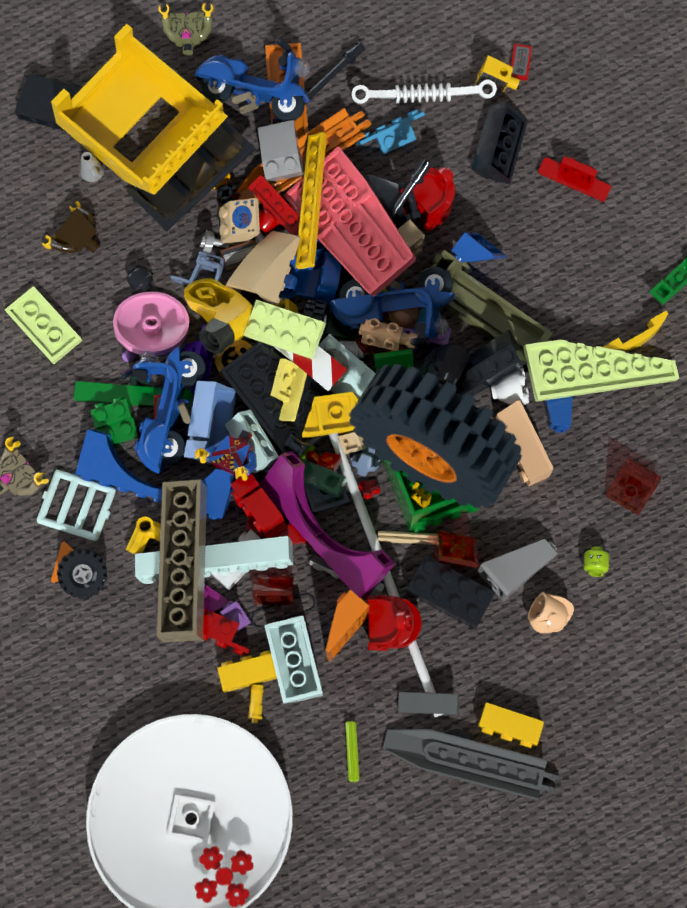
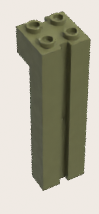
(487, 310)

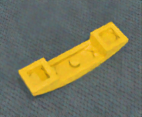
(654, 325)

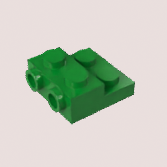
(116, 420)

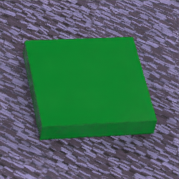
(399, 357)

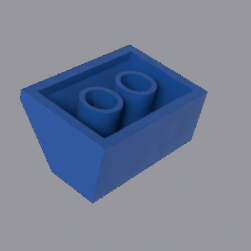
(476, 248)

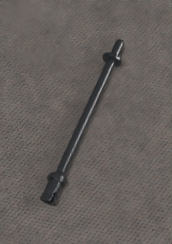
(349, 57)
(416, 178)

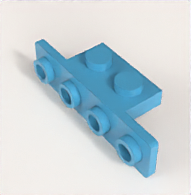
(395, 134)

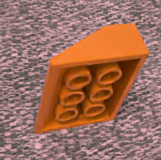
(348, 617)

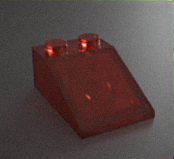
(456, 549)

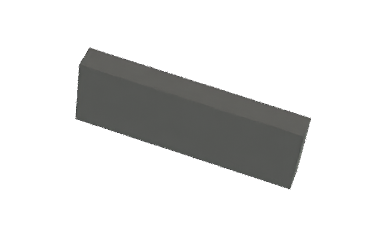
(428, 703)

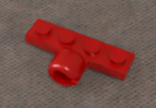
(275, 209)

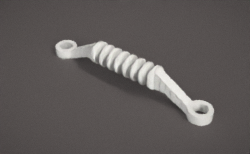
(426, 92)

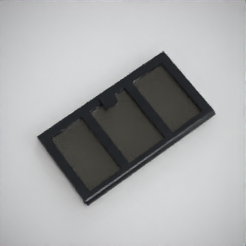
(196, 177)

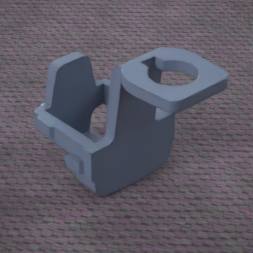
(203, 263)
(365, 461)

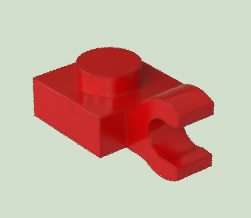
(326, 460)

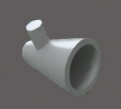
(90, 167)

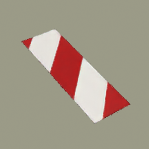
(322, 368)

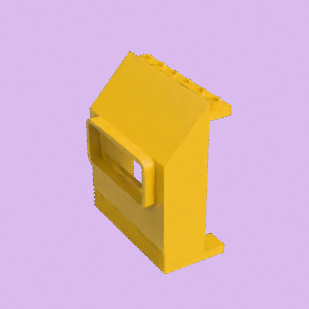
(121, 97)

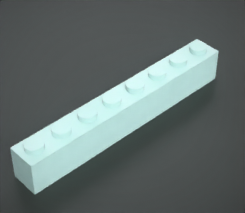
(227, 558)

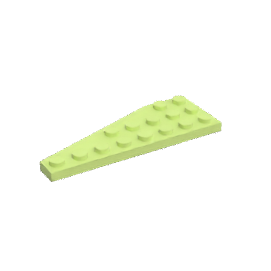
(574, 369)

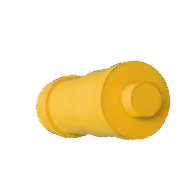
(255, 705)

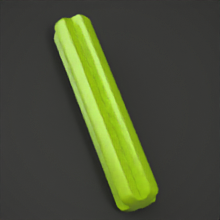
(352, 751)

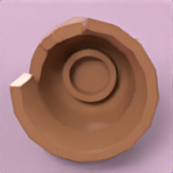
(404, 318)

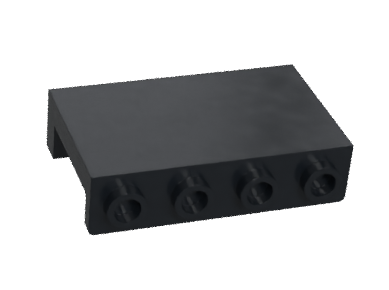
(36, 99)

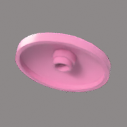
(151, 323)

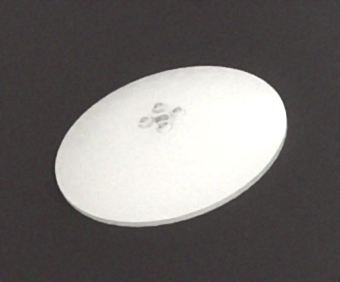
(179, 769)

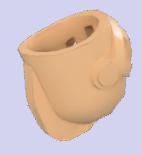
(550, 613)

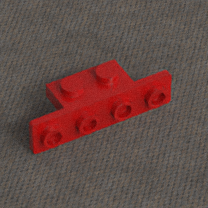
(576, 176)
(222, 631)

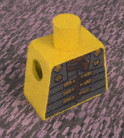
(498, 73)

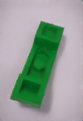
(671, 284)

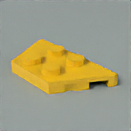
(330, 415)

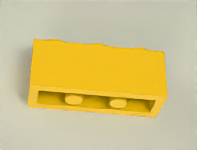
(247, 672)
(510, 725)

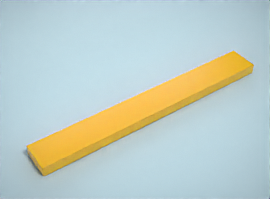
(311, 200)

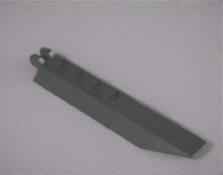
(470, 761)

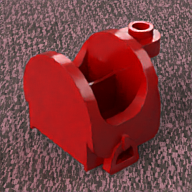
(434, 197)
(392, 622)

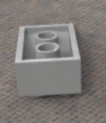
(280, 151)

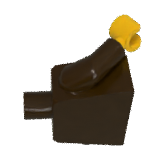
(75, 233)

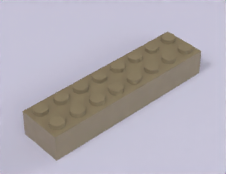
(182, 561)

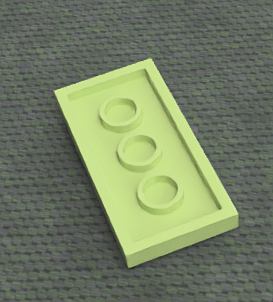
(43, 325)
(284, 329)

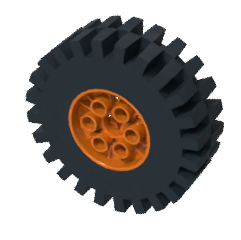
(436, 435)

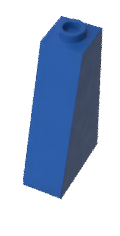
(559, 413)

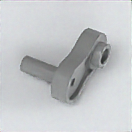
(209, 240)

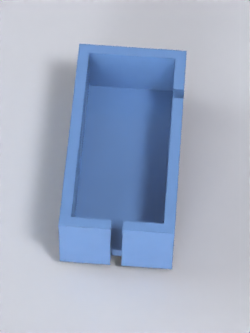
(210, 412)

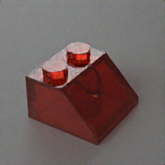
(633, 486)
(273, 590)

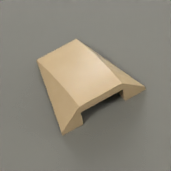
(266, 267)

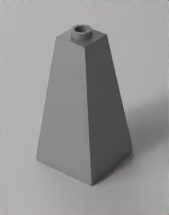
(513, 569)

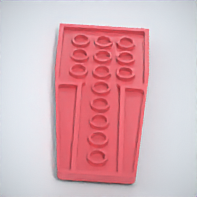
(356, 225)

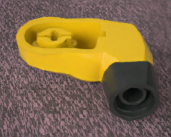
(223, 310)

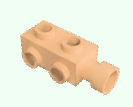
(383, 336)

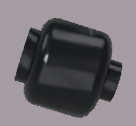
(139, 278)

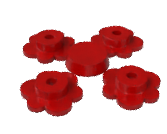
(224, 876)

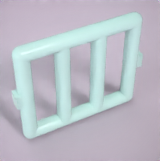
(77, 529)

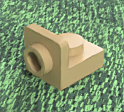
(351, 442)

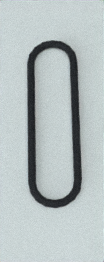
(291, 616)

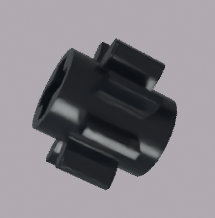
(228, 189)

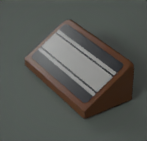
(236, 254)

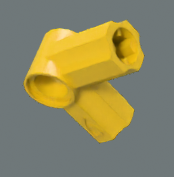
(141, 538)

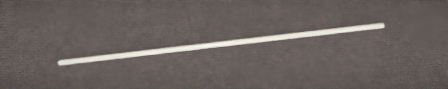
(374, 542)

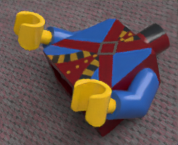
(231, 455)

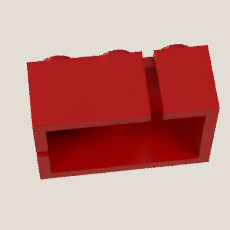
(258, 507)

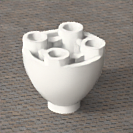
(511, 388)

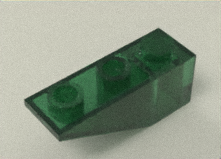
(324, 478)

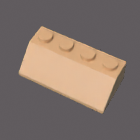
(534, 462)

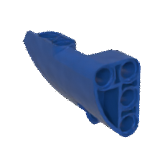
(314, 282)

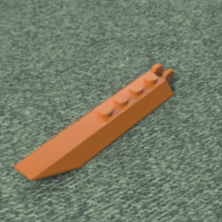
(340, 132)

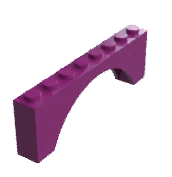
(355, 568)

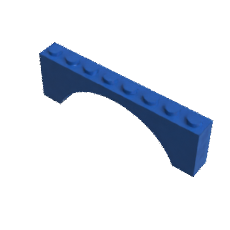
(101, 463)

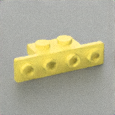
(288, 388)

